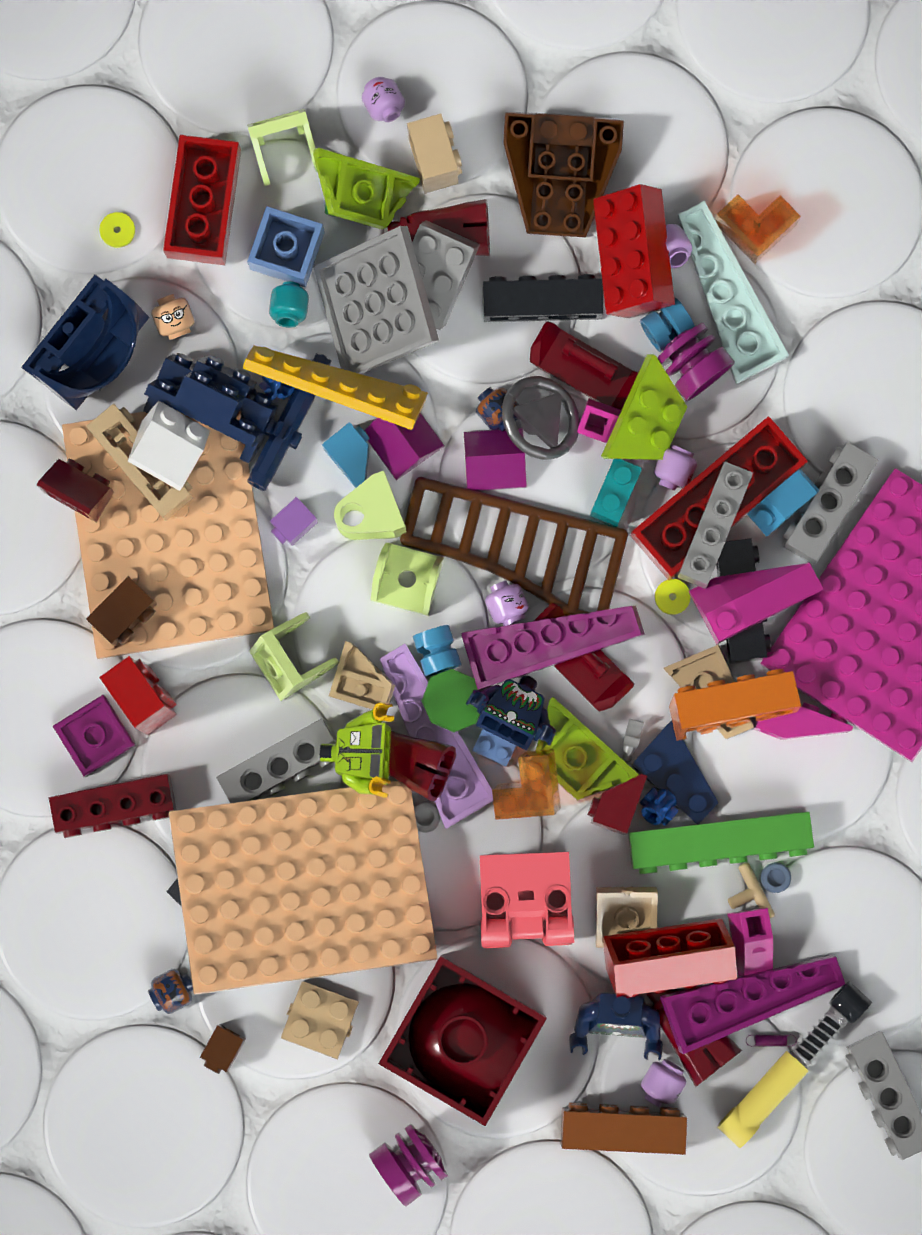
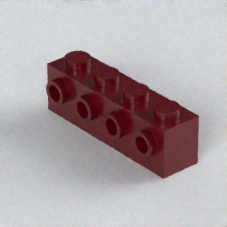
(112, 804)

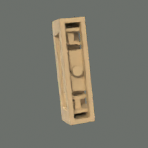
(109, 424)

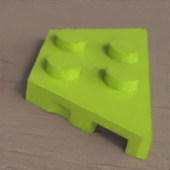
(361, 189)
(647, 417)
(582, 759)

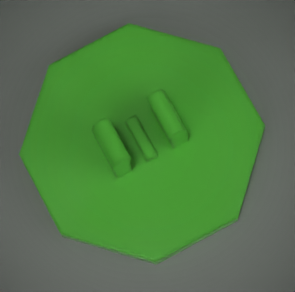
(447, 698)

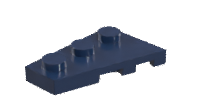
(673, 768)

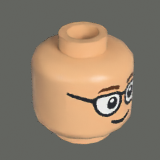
(172, 317)

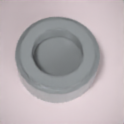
(426, 817)

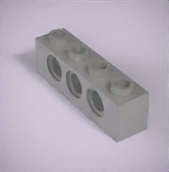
(859, 466)
(715, 525)
(234, 780)
(876, 1048)

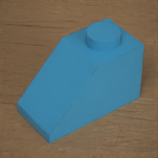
(350, 452)
(783, 502)

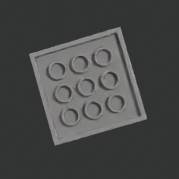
(376, 302)

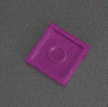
(94, 735)

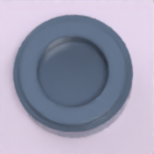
(775, 877)

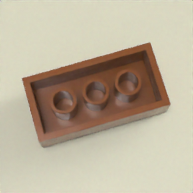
(623, 1130)

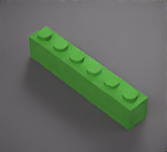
(720, 841)

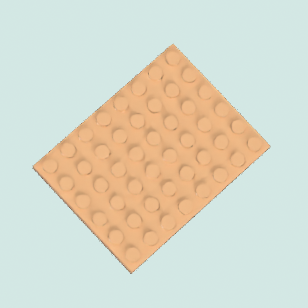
(196, 566)
(301, 887)

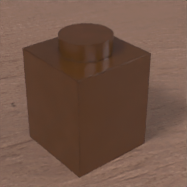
(222, 1049)

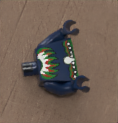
(513, 712)
(618, 1017)

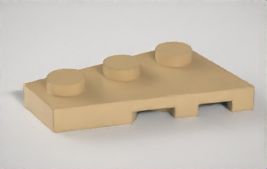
(702, 669)

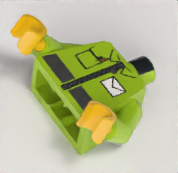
(363, 751)

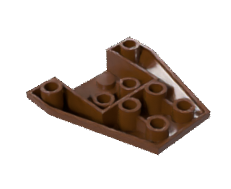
(560, 168)

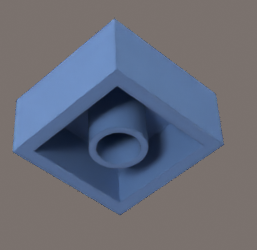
(494, 748)

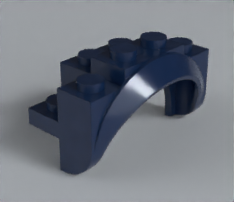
(87, 344)
(214, 397)

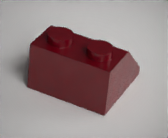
(76, 489)
(617, 805)

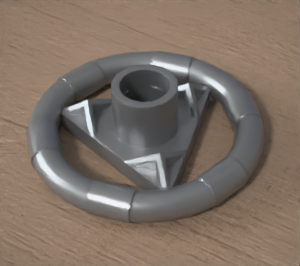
(540, 418)

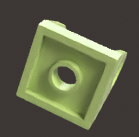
(276, 124)
(379, 509)
(396, 560)
(277, 665)

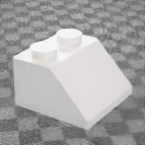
(168, 445)

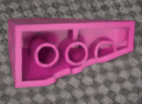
(748, 598)

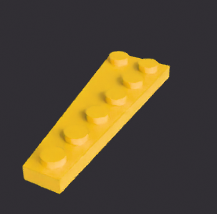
(361, 392)

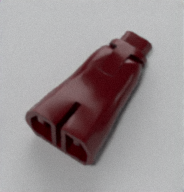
(464, 219)
(421, 764)
(703, 1060)

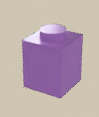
(292, 522)

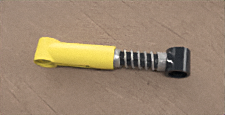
(791, 1067)

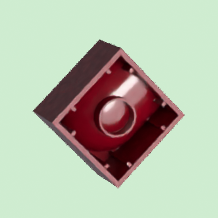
(462, 1040)

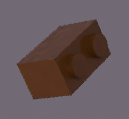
(122, 612)

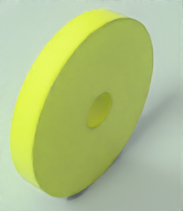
(115, 220)
(670, 606)

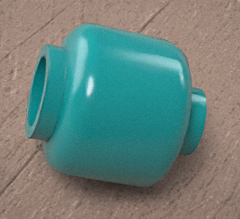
(288, 304)

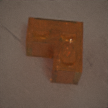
(754, 232)
(536, 792)

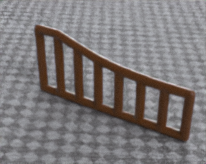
(491, 563)

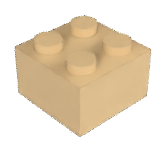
(432, 152)

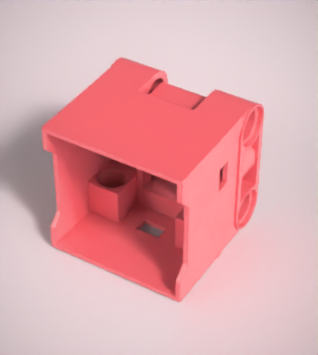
(526, 899)

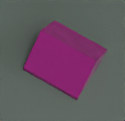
(401, 447)
(493, 461)

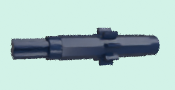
(283, 434)

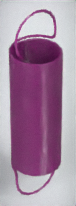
(770, 1040)

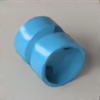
(666, 325)
(436, 650)

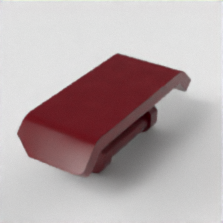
(581, 366)
(592, 673)

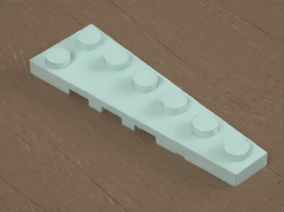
(733, 304)

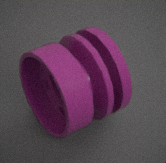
(694, 361)
(408, 1164)

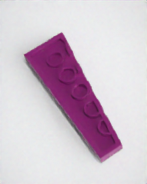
(532, 646)
(718, 1010)

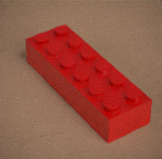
(671, 528)

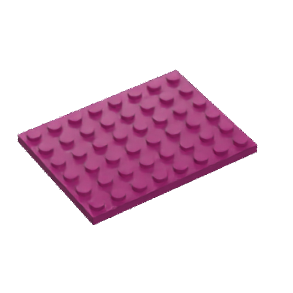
(862, 634)

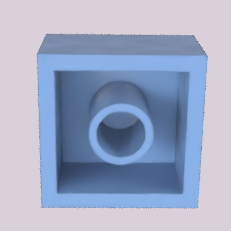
(286, 246)

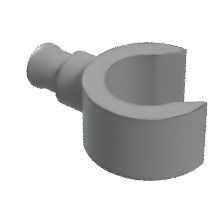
(631, 738)

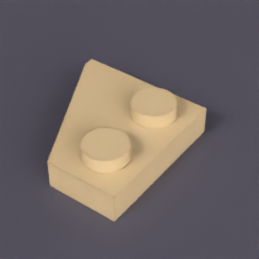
(360, 680)

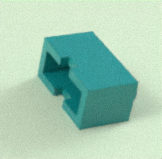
(615, 492)

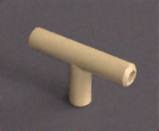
(753, 892)

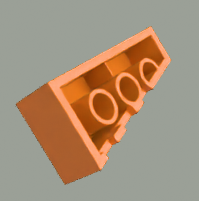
(733, 702)

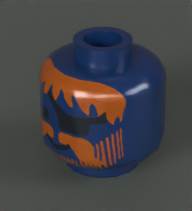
(491, 408)
(171, 991)

